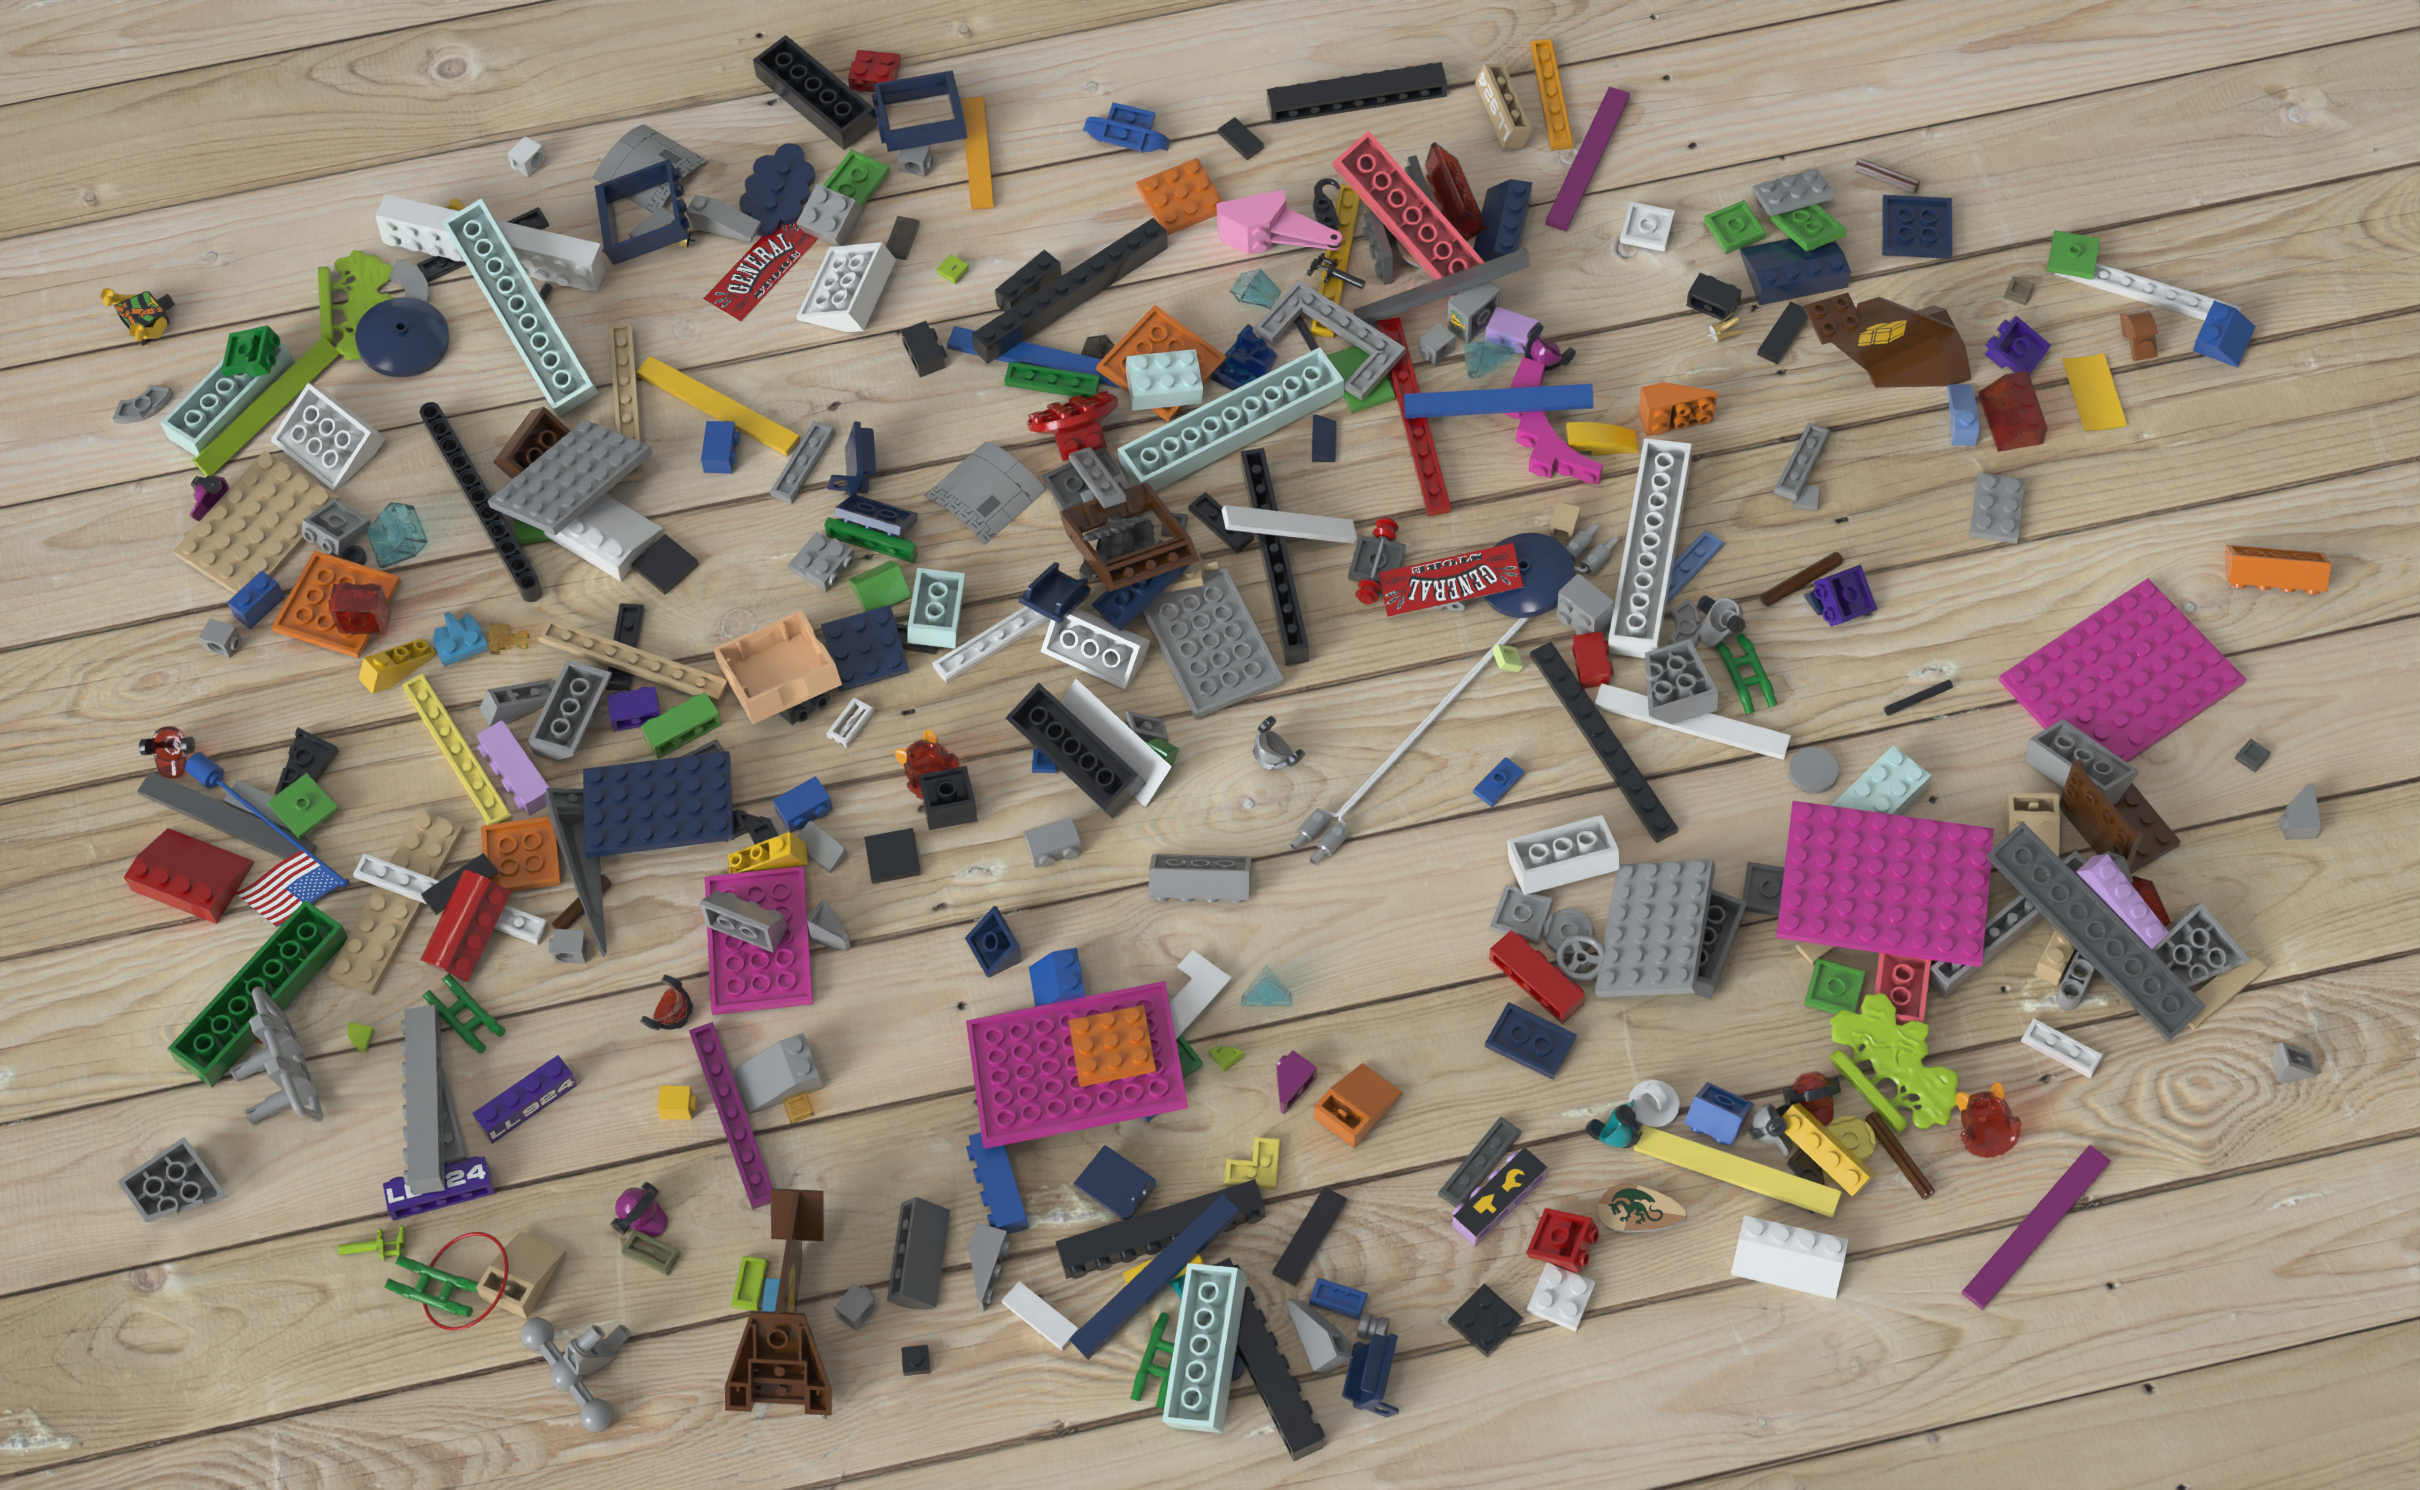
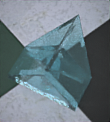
(1256, 289)
(1484, 356)
(1266, 991)

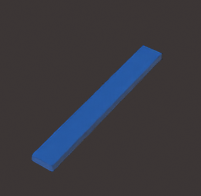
(1033, 354)
(1498, 401)

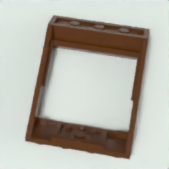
(1138, 564)

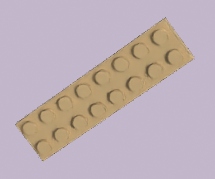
(390, 915)

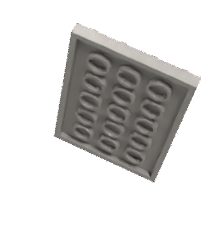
(570, 477)
(1212, 644)
(1656, 928)

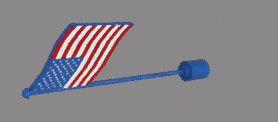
(287, 883)

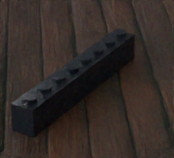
(1356, 92)
(1150, 1231)
(1274, 1382)

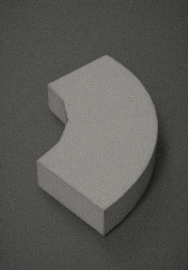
(411, 280)
(143, 406)
(1687, 623)

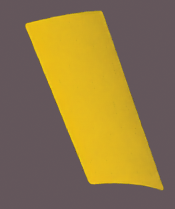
(2094, 392)

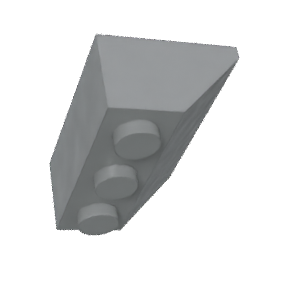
(744, 920)

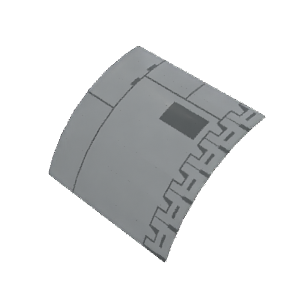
(642, 149)
(987, 490)

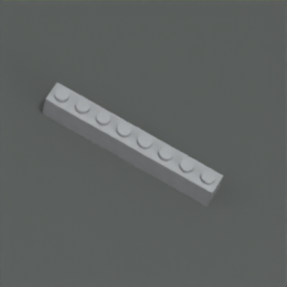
(1999, 934)
(423, 1100)

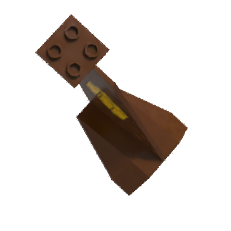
(1893, 341)
(777, 1349)

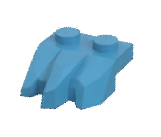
(458, 639)

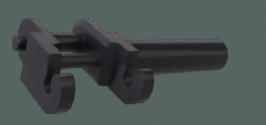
(1334, 272)

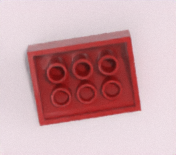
(188, 874)

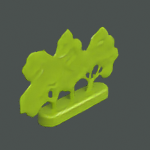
(369, 276)
(1894, 1055)

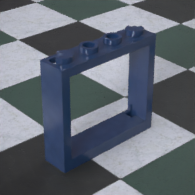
(912, 89)
(631, 184)

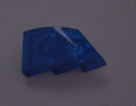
(1245, 361)

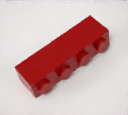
(1537, 976)

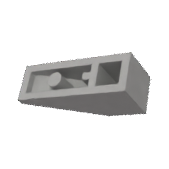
(718, 218)
(515, 701)

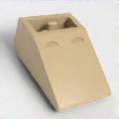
(2038, 812)
(530, 1270)

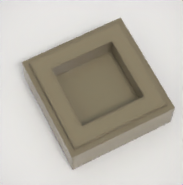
(2019, 290)

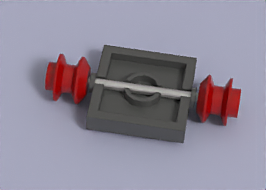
(1375, 556)

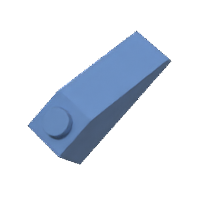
(1963, 414)

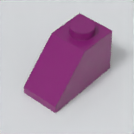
(1293, 1079)

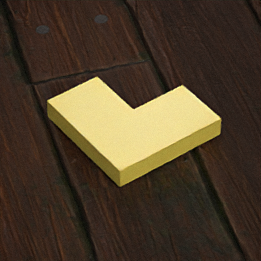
(1262, 1167)

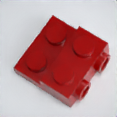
(872, 68)
(1563, 1239)

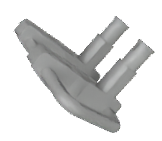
(283, 1063)

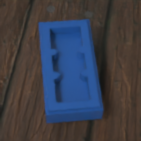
(1498, 782)
(1338, 1298)

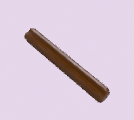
(1801, 578)
(1900, 1155)

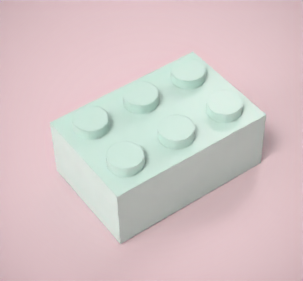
(1164, 379)
(936, 608)

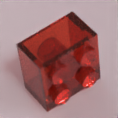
(359, 609)

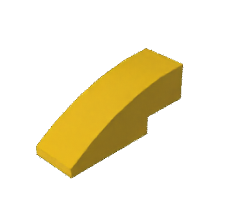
(1600, 438)

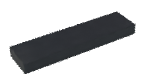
(626, 632)
(1309, 1236)

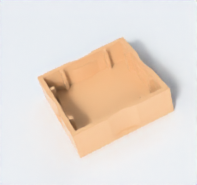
(777, 667)

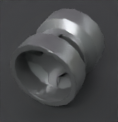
(1372, 1325)

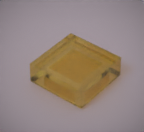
(798, 1107)

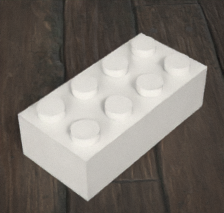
(1563, 854)

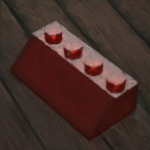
(1453, 192)

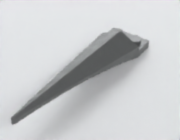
(567, 821)

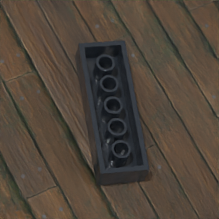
(815, 92)
(1075, 750)

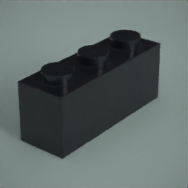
(1028, 280)

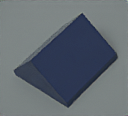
(994, 943)

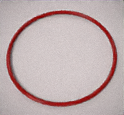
(499, 1294)

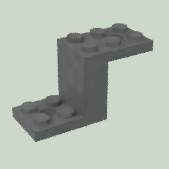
(1380, 236)

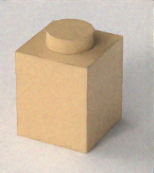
(1564, 521)

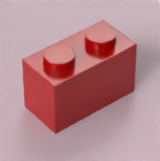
(1591, 659)

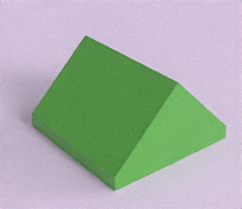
(880, 586)

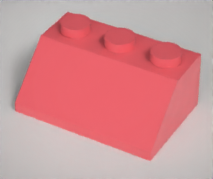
(1905, 985)

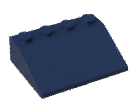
(1787, 271)

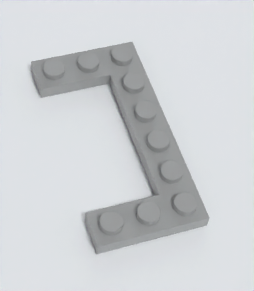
(1382, 350)

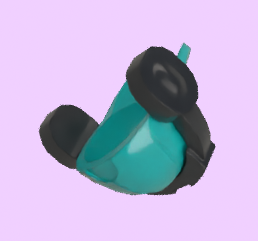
(1620, 1130)

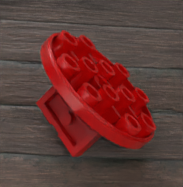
(1075, 426)

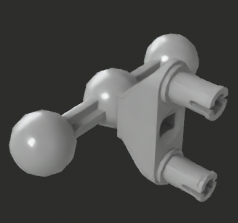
(580, 1359)

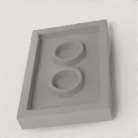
(1793, 192)
(1997, 508)

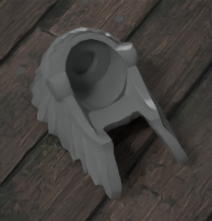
(1118, 538)

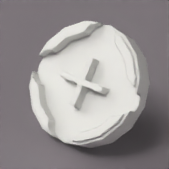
(1654, 1104)

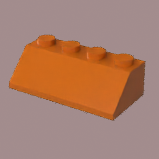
(2277, 569)

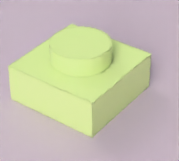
(1507, 658)

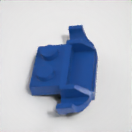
(1127, 128)

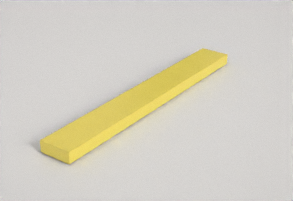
(456, 751)
(1738, 1171)

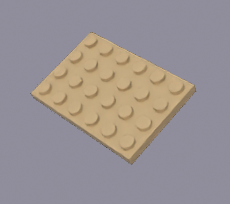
(253, 524)

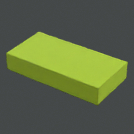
(750, 1283)

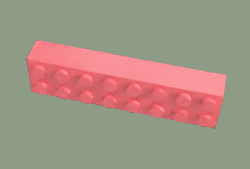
(1404, 209)

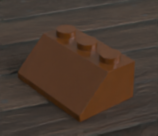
(530, 441)

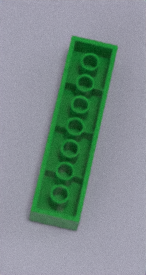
(279, 967)

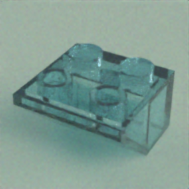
(396, 534)

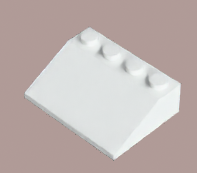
(847, 286)
(327, 437)
(609, 536)

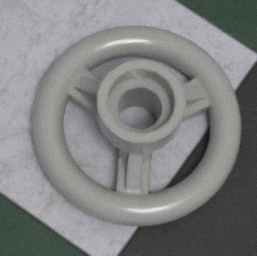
(1578, 970)

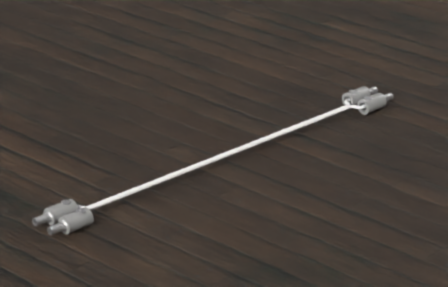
(1339, 832)

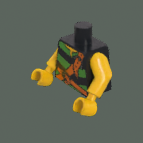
(140, 313)

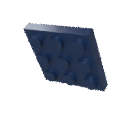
(1917, 226)
(865, 648)

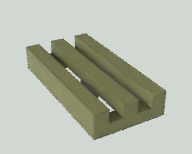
(674, 1253)

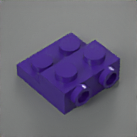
(2016, 346)
(1845, 595)

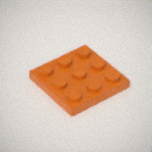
(1180, 196)
(523, 853)
(1112, 1046)

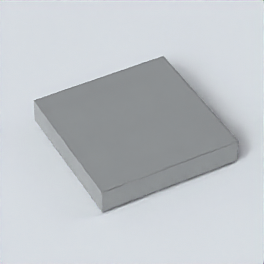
(1521, 913)

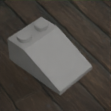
(778, 1073)

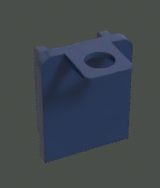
(859, 461)
(1055, 594)
(1115, 1183)
(1369, 1374)

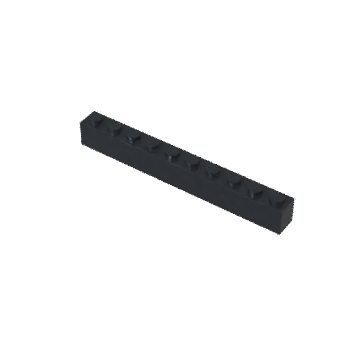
(1069, 290)
(1275, 561)

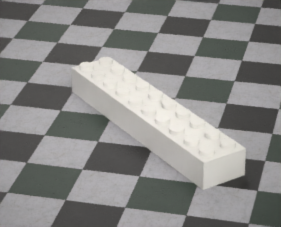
(542, 253)
(1650, 548)

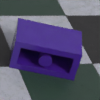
(633, 708)

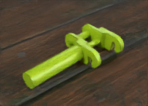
(374, 1245)

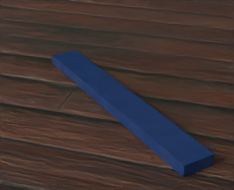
(1155, 1276)

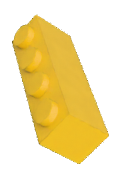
(1827, 1150)

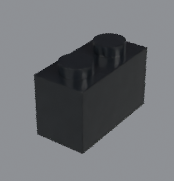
(1713, 297)
(923, 348)

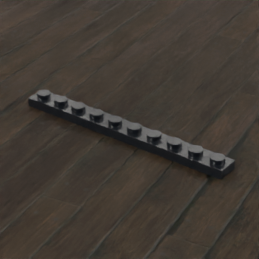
(1604, 742)

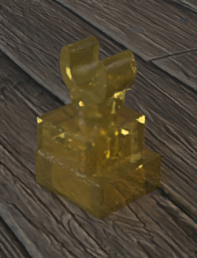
(501, 638)

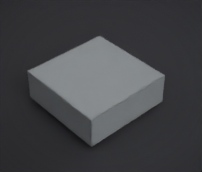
(1808, 498)

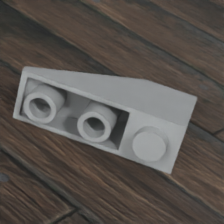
(986, 1253)
(1321, 1339)

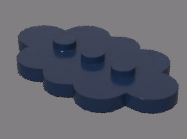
(778, 188)

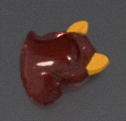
(924, 757)
(1988, 1122)

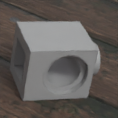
(915, 160)
(1436, 344)
(220, 638)
(568, 946)
(856, 1306)

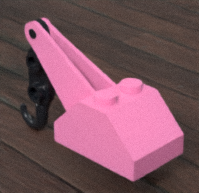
(1263, 219)

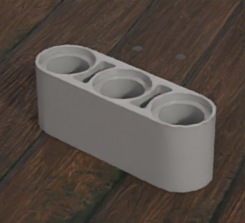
(2074, 984)

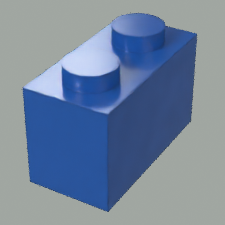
(720, 447)
(256, 599)
(803, 804)

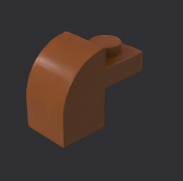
(2141, 330)

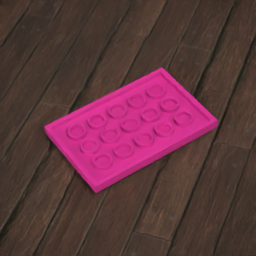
(750, 976)

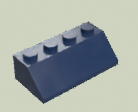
(1505, 216)

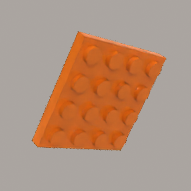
(1158, 334)
(307, 606)

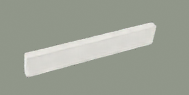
(1289, 524)
(988, 643)

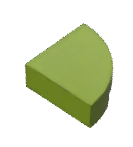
(360, 1035)
(1226, 1056)

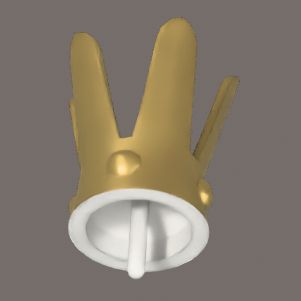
(1717, 329)

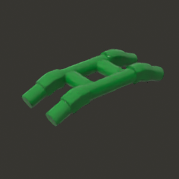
(1741, 684)
(465, 1000)
(427, 1272)
(1146, 1367)

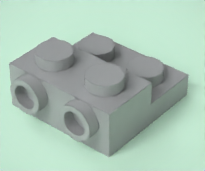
(334, 526)
(822, 561)

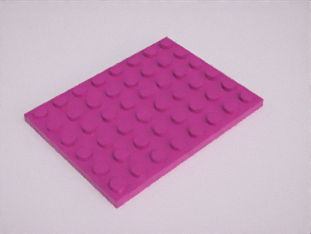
(2125, 674)
(1886, 883)
(1030, 1075)

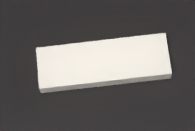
(2062, 1048)
(1040, 1315)

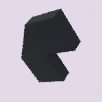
(759, 828)

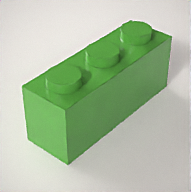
(681, 725)

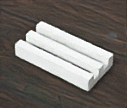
(839, 738)

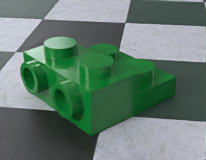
(250, 352)

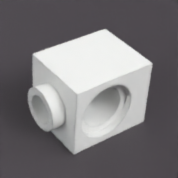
(526, 156)

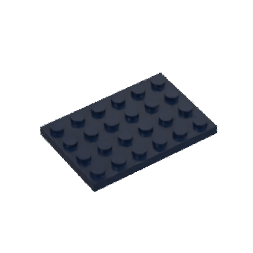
(658, 804)

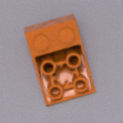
(1674, 407)
(1356, 1104)

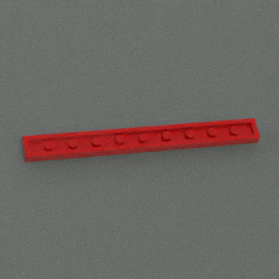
(1416, 429)

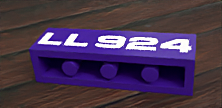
(524, 1099)
(462, 1183)

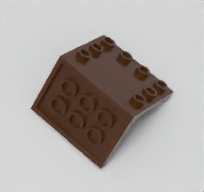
(2125, 828)

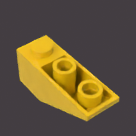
(394, 664)
(775, 853)

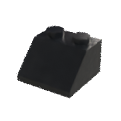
(947, 798)

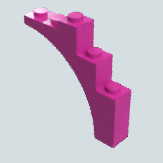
(1534, 431)

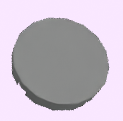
(1813, 770)
(1565, 925)

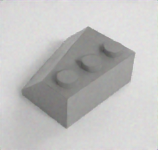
(1678, 683)
(2198, 946)
(171, 1183)

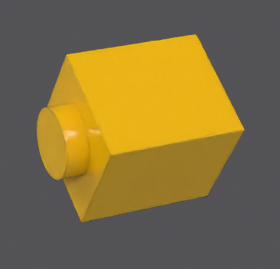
(676, 1102)

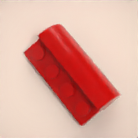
(465, 925)

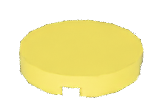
(1854, 1135)

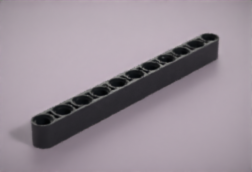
(446, 440)

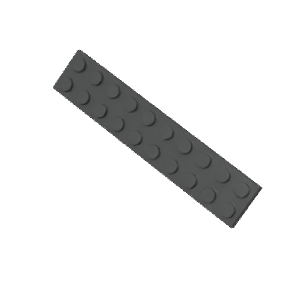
(2095, 931)

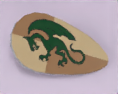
(1638, 1209)

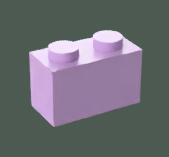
(1509, 329)

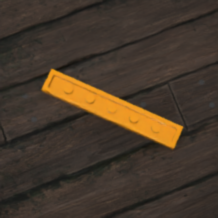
(1551, 94)
(977, 153)

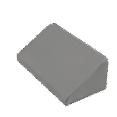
(822, 847)

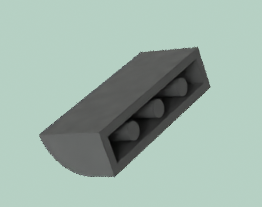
(918, 1254)

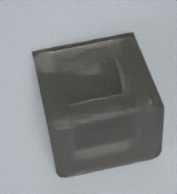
(1097, 346)

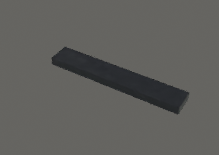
(439, 266)

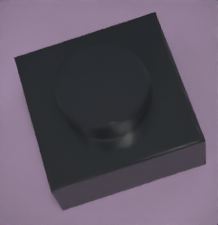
(915, 1360)

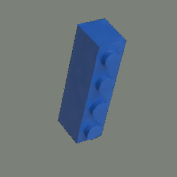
(998, 1184)

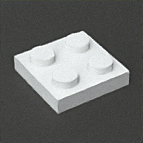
(1647, 226)
(1561, 1296)

